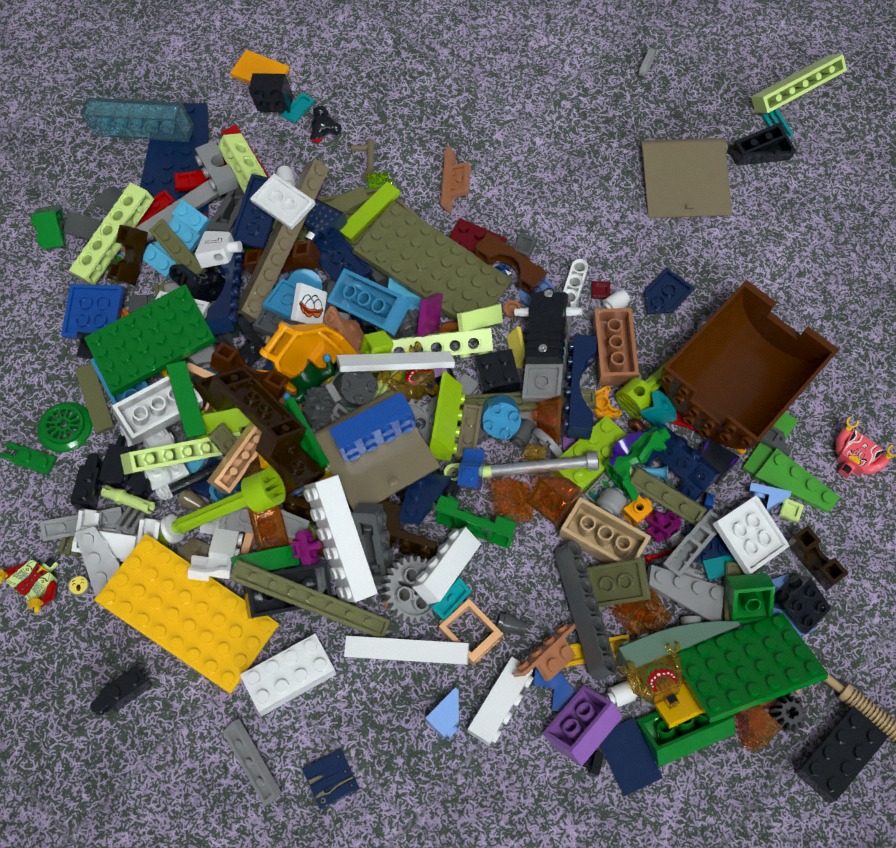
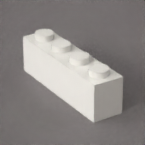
(446, 565)
(499, 703)

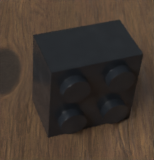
(271, 92)
(497, 372)

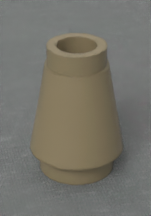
(190, 500)

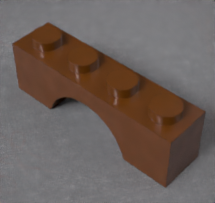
(493, 250)
(302, 256)
(228, 358)

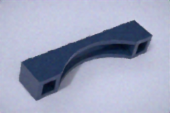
(223, 312)
(580, 417)

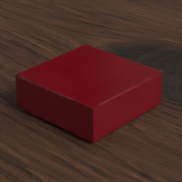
(600, 290)

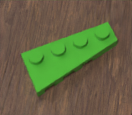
(785, 474)

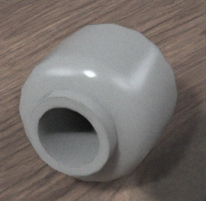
(612, 501)

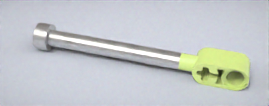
(590, 461)

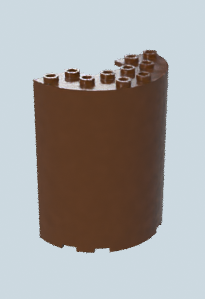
(743, 370)

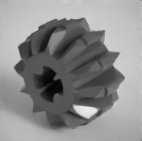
(790, 723)

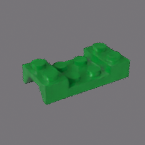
(499, 533)

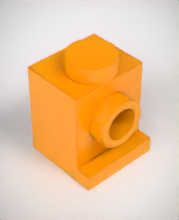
(635, 516)

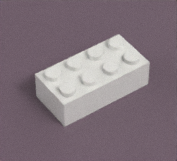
(149, 410)
(288, 674)

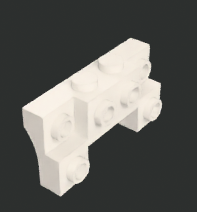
(165, 475)
(120, 542)
(222, 548)

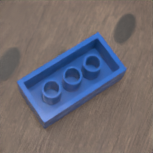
(373, 427)

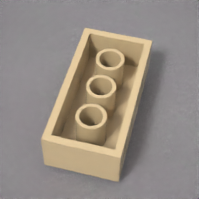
(603, 534)

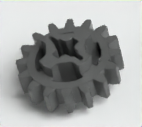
(408, 325)
(317, 407)

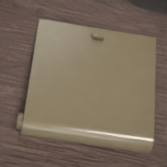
(686, 177)
(384, 470)

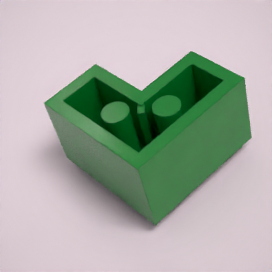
(49, 227)

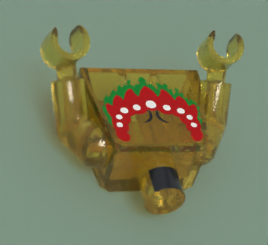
(412, 382)
(657, 679)

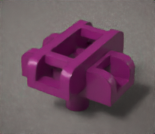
(662, 521)
(306, 548)

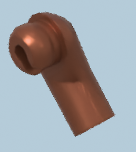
(637, 424)

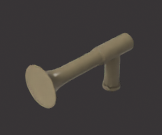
(369, 147)

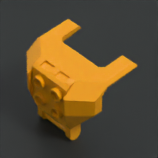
(304, 343)

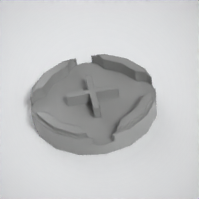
(542, 438)

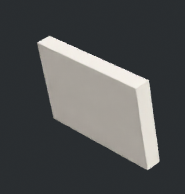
(282, 201)

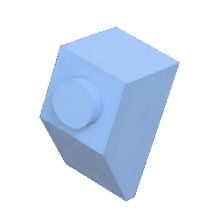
(446, 715)

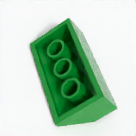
(690, 736)

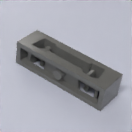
(226, 211)
(377, 543)

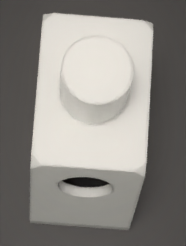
(216, 248)

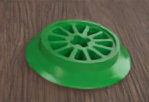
(69, 443)

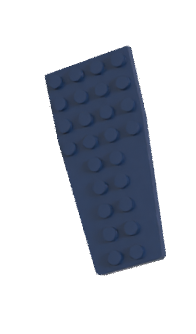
(173, 157)

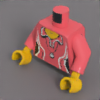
(859, 453)

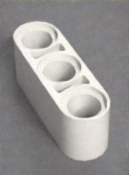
(576, 278)

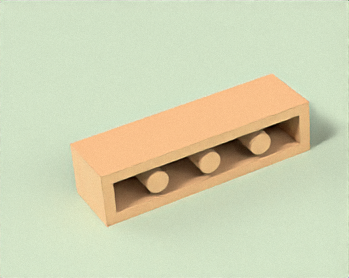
(236, 460)

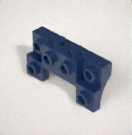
(687, 463)

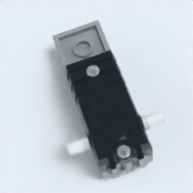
(546, 343)

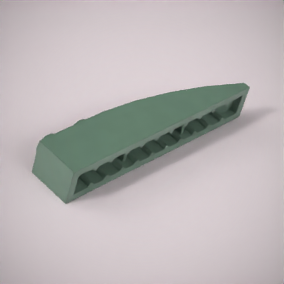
(652, 646)

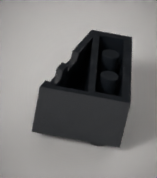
(763, 147)

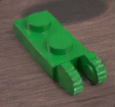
(30, 459)

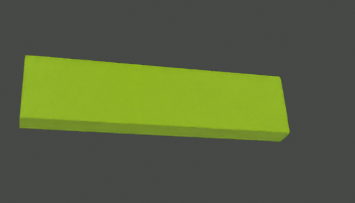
(369, 211)

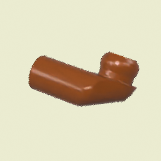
(449, 327)

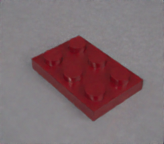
(470, 235)

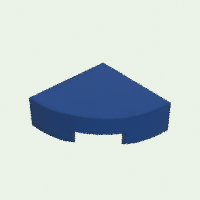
(708, 501)

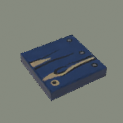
(330, 779)

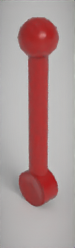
(648, 557)

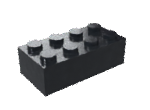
(311, 576)
(841, 755)

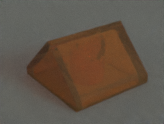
(269, 528)

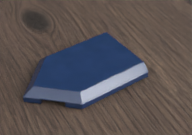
(666, 293)

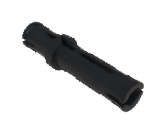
(193, 479)

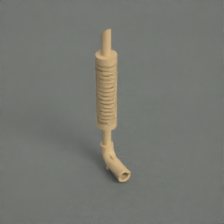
(866, 707)

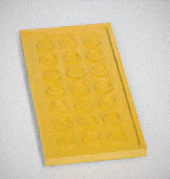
(185, 616)

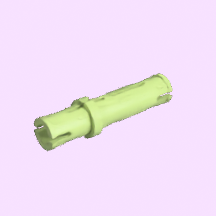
(120, 497)

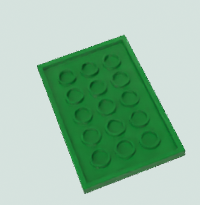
(149, 340)
(749, 667)

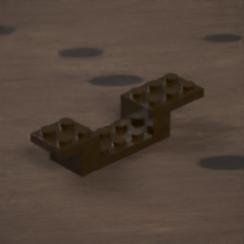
(279, 427)
(399, 539)

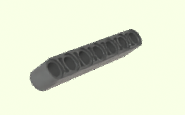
(585, 611)

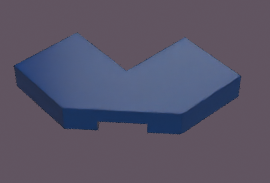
(562, 690)

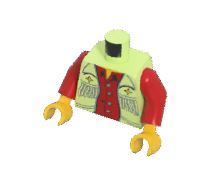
(33, 582)

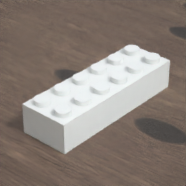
(340, 539)

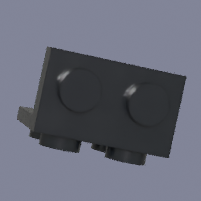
(802, 602)

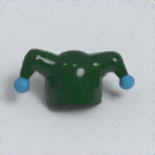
(310, 377)

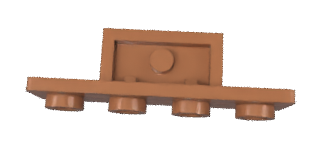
(455, 179)
(347, 328)
(550, 656)

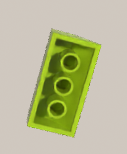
(445, 418)

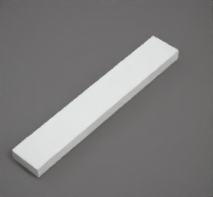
(395, 361)
(407, 650)

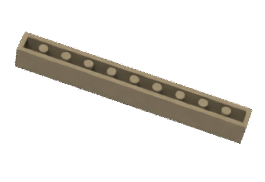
(278, 247)

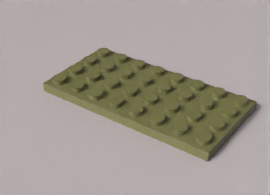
(430, 262)

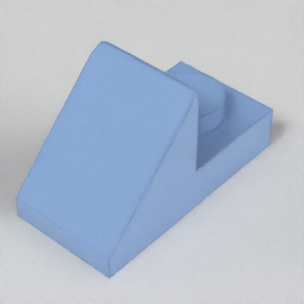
(775, 495)

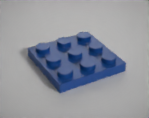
(91, 308)

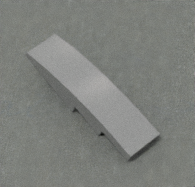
(692, 544)

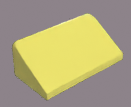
(516, 343)

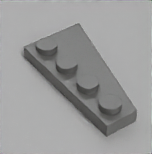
(241, 522)
(691, 593)

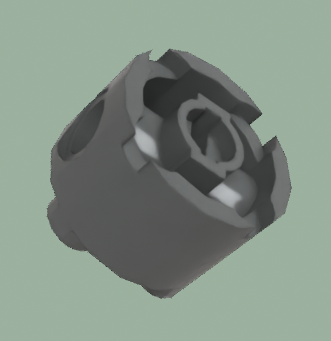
(355, 388)

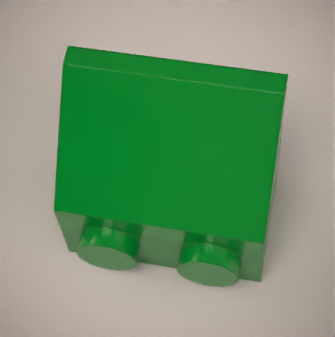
(750, 597)

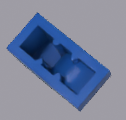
(471, 469)

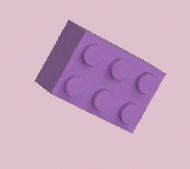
(582, 725)

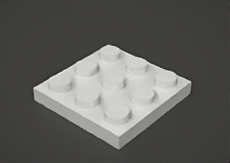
(751, 535)

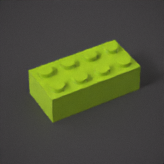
(602, 439)

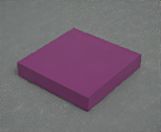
(429, 314)

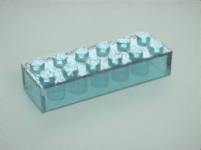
(137, 119)

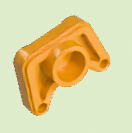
(603, 405)

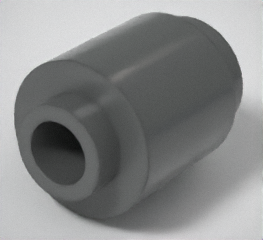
(523, 435)

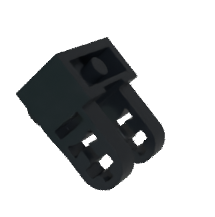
(202, 286)
(250, 349)

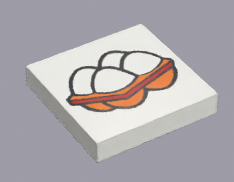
(308, 304)

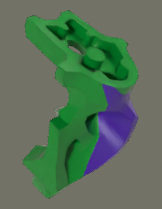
(631, 450)

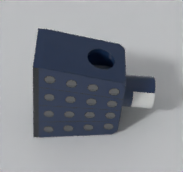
(324, 222)

